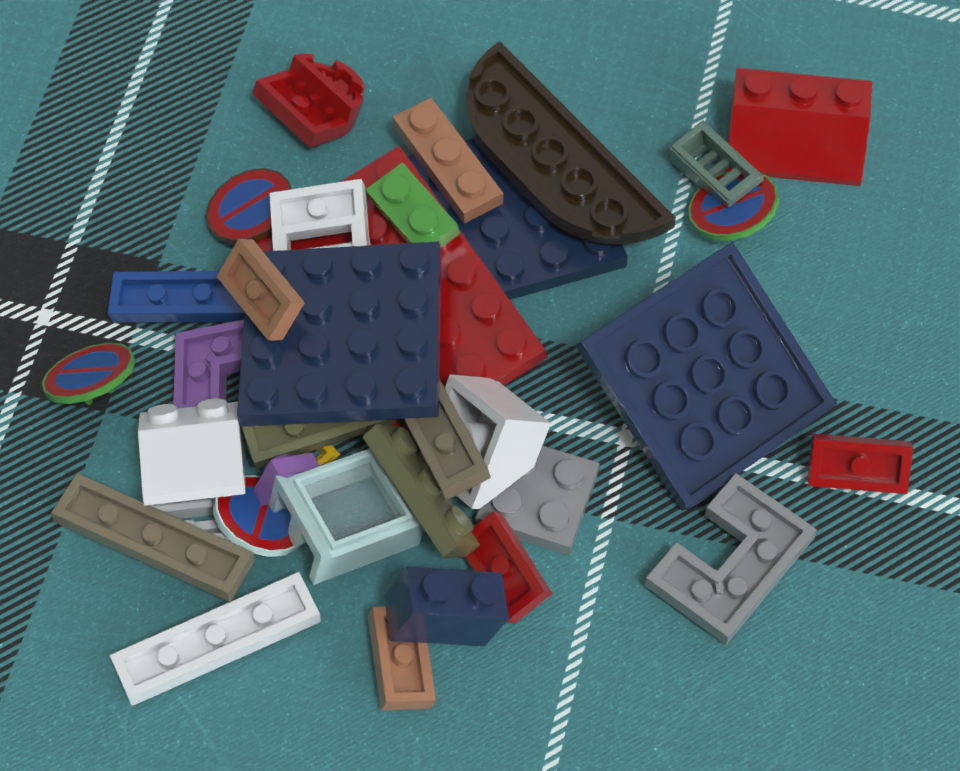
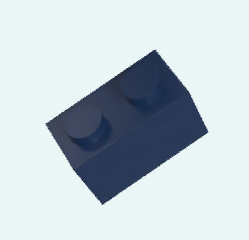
(446, 606)

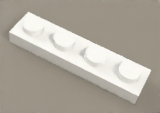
(215, 638)

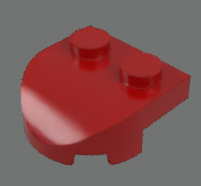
(313, 98)

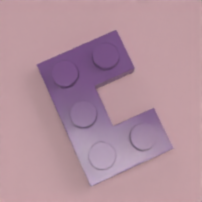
(204, 360)

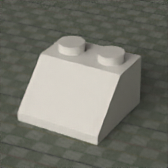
(503, 430)
(191, 452)

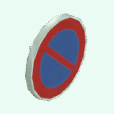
(253, 525)

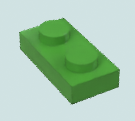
(411, 208)

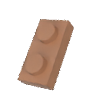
(260, 289)
(400, 668)

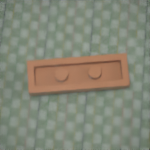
(447, 160)

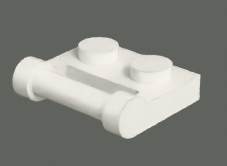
(320, 212)

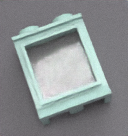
(346, 514)

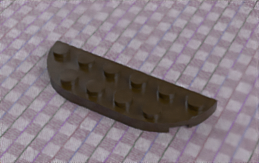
(556, 156)

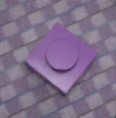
(282, 466)

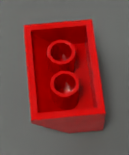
(801, 125)

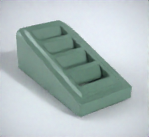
(704, 138)

